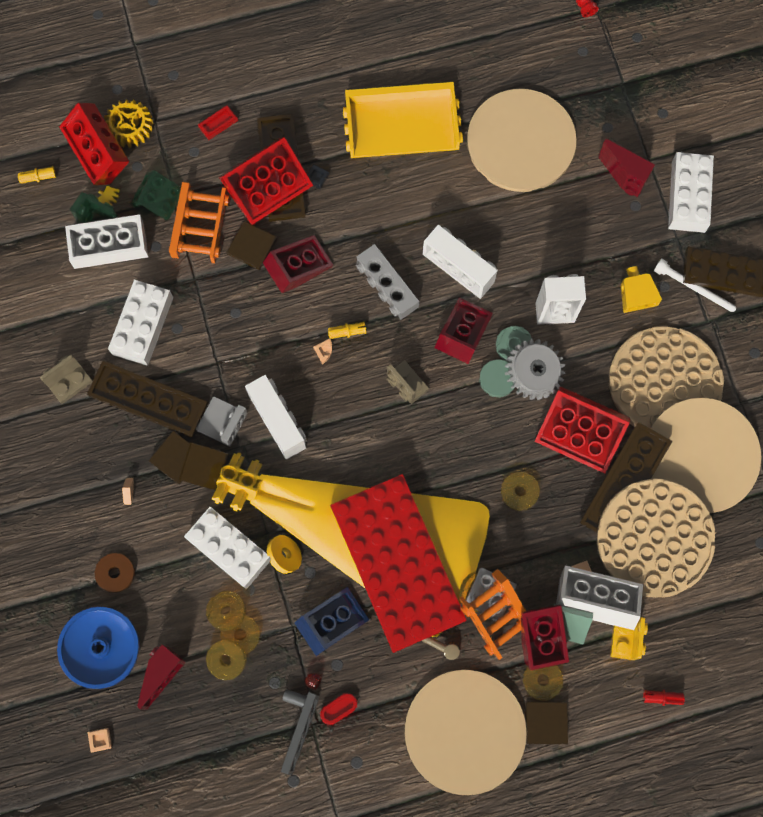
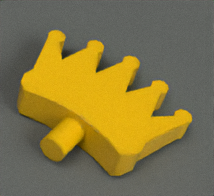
(108, 194)

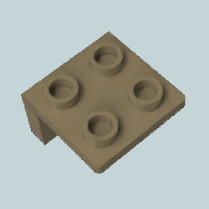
(66, 378)
(407, 381)

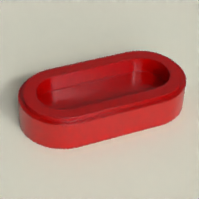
(338, 708)

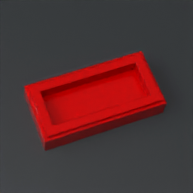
(217, 122)

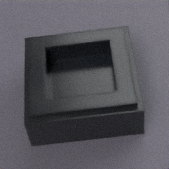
(317, 176)

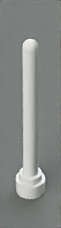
(663, 268)

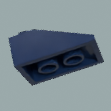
(331, 621)

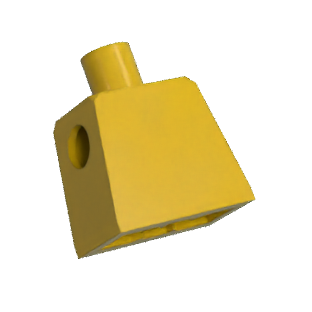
(638, 291)

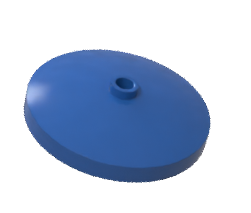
(79, 645)

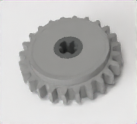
(521, 371)

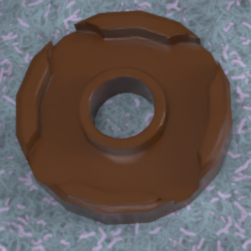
(103, 569)

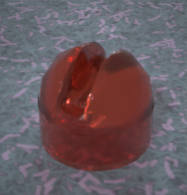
(313, 680)

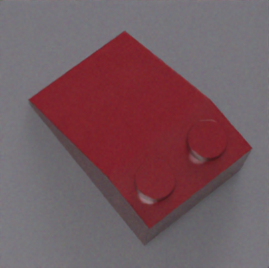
(627, 168)
(297, 263)
(463, 330)
(543, 637)
(159, 672)

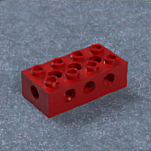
(94, 144)

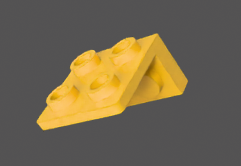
(629, 643)

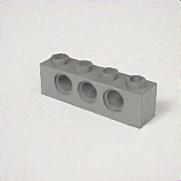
(373, 257)

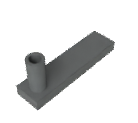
(309, 705)

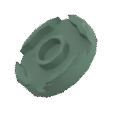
(509, 338)
(494, 380)

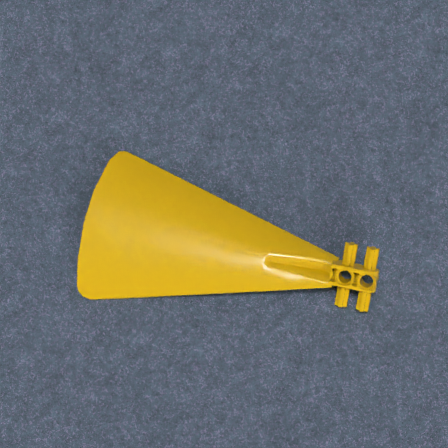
(304, 510)

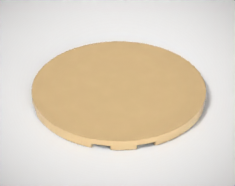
(521, 140)
(660, 370)
(710, 452)
(656, 537)
(465, 732)

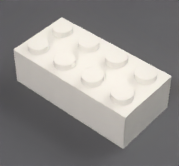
(691, 192)
(106, 241)
(459, 261)
(560, 299)
(140, 322)
(276, 418)
(228, 547)
(607, 597)

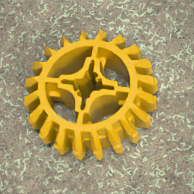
(132, 114)

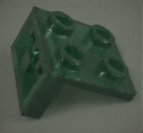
(157, 195)
(87, 205)

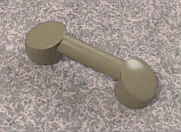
(450, 650)

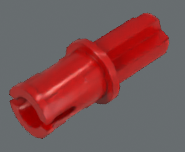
(663, 697)

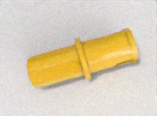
(37, 175)
(347, 330)

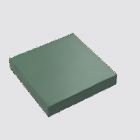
(576, 624)

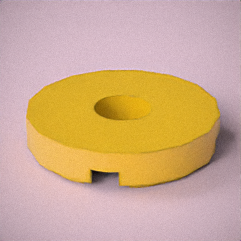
(289, 547)

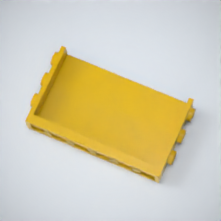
(402, 120)

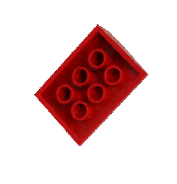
(266, 180)
(582, 429)

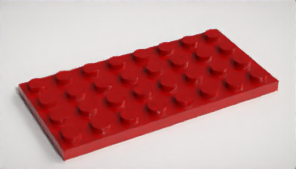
(398, 563)

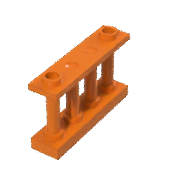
(184, 211)
(508, 598)

